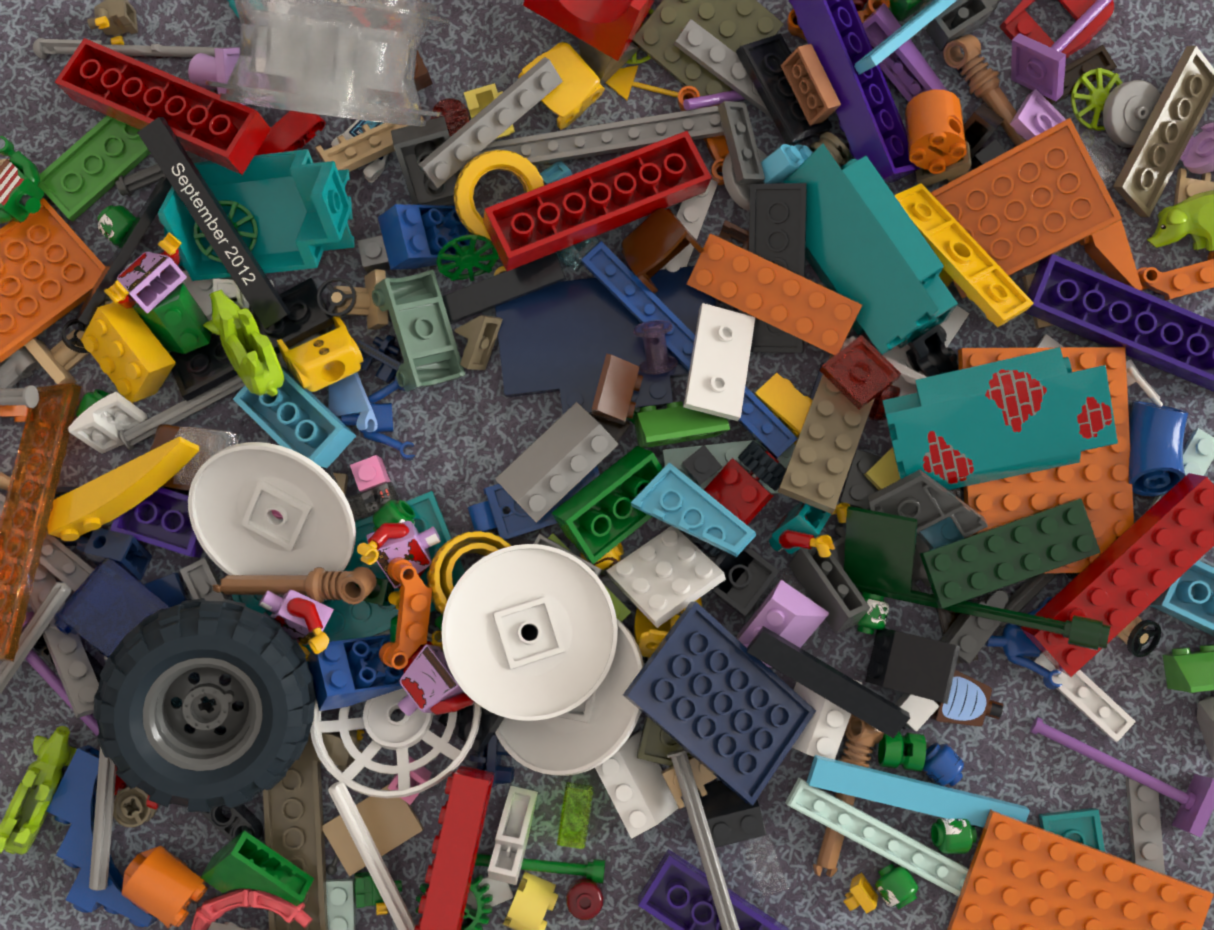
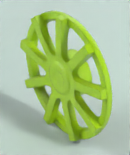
(1096, 98)

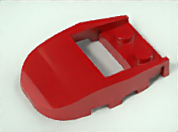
(1021, 22)

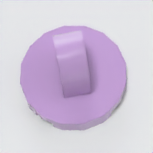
(1199, 152)

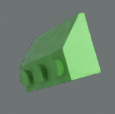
(676, 425)
(1190, 670)

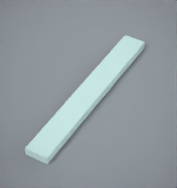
(877, 836)

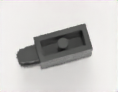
(959, 20)
(973, 631)

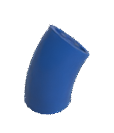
(1155, 448)

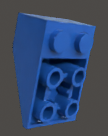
(418, 233)
(352, 672)

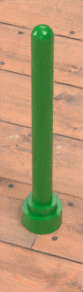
(592, 870)

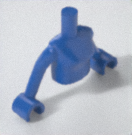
(384, 419)
(1018, 645)

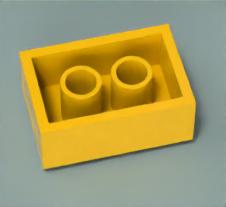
(127, 351)

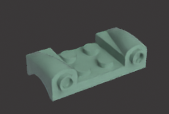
(420, 329)

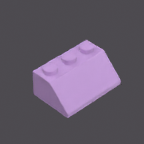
(786, 614)

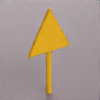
(623, 81)

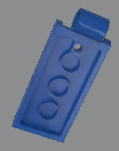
(490, 515)

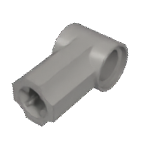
(17, 367)

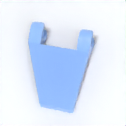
(350, 398)

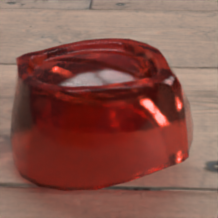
(877, 410)

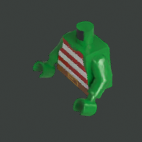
(18, 186)

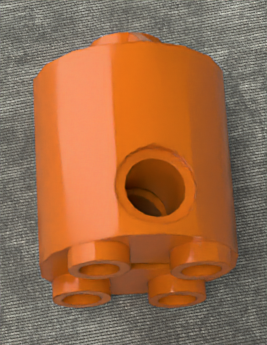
(935, 130)
(162, 885)

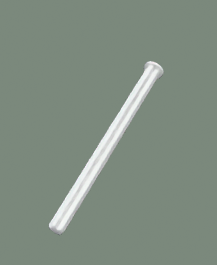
(371, 856)

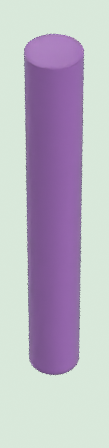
(711, 100)

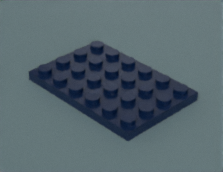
(720, 703)

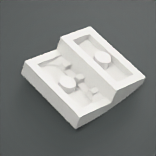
(103, 420)

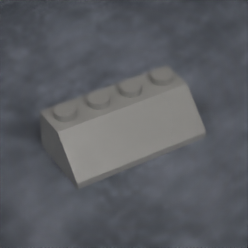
(556, 461)

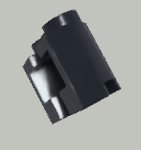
(930, 354)

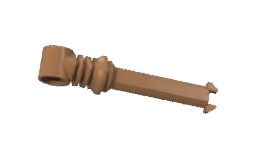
(983, 81)
(317, 585)
(861, 738)

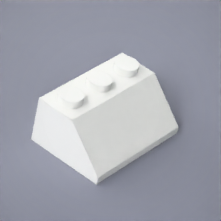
(826, 727)
(636, 788)

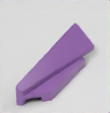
(906, 64)

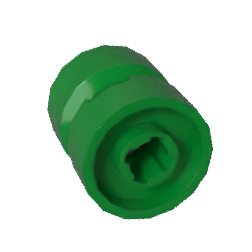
(891, 751)

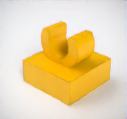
(861, 894)

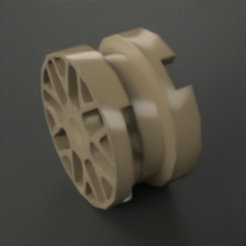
(835, 147)
(131, 807)

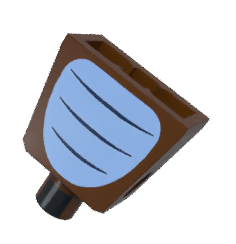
(967, 703)

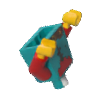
(802, 526)

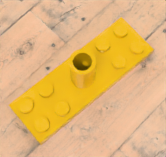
(964, 258)

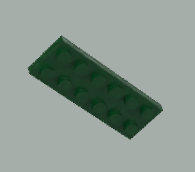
(1009, 553)

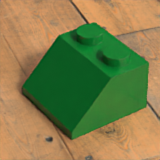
(177, 321)

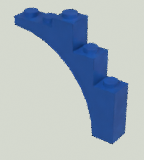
(75, 804)

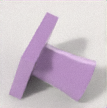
(216, 68)

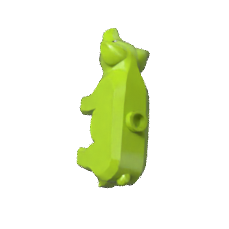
(1190, 217)
(245, 346)
(30, 802)

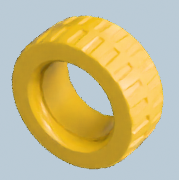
(476, 168)
(442, 564)

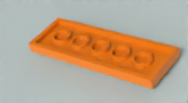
(774, 294)

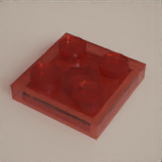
(860, 372)

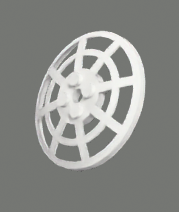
(392, 736)

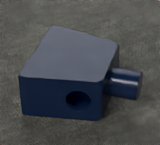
(119, 547)

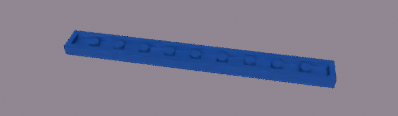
(680, 340)

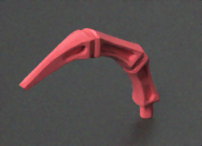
(218, 906)

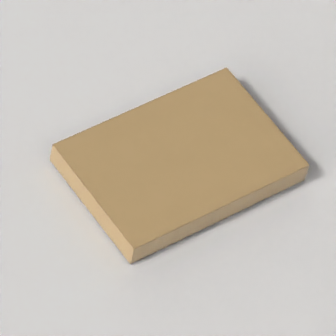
(388, 822)

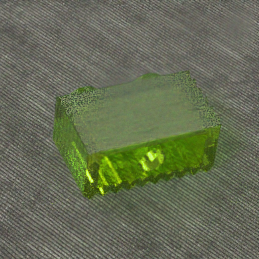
(575, 815)

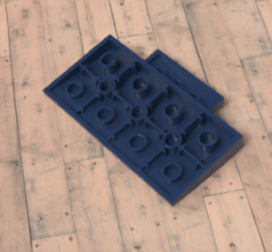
(563, 333)

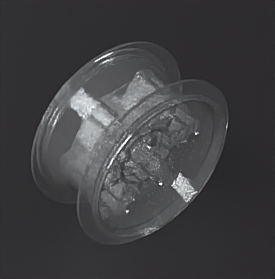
(332, 57)

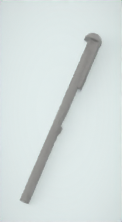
(58, 46)

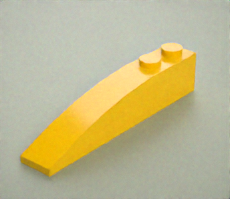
(117, 490)

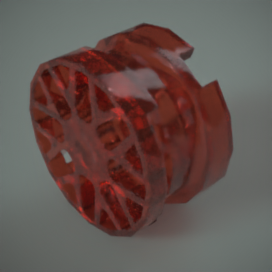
(453, 113)

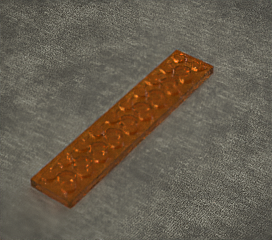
(30, 505)

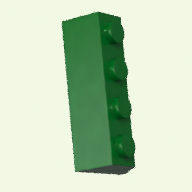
(602, 510)

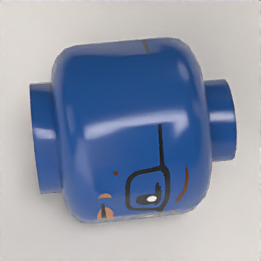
(943, 765)

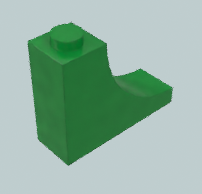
(253, 865)

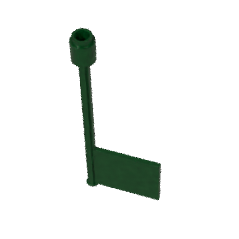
(882, 564)

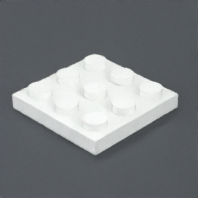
(665, 575)

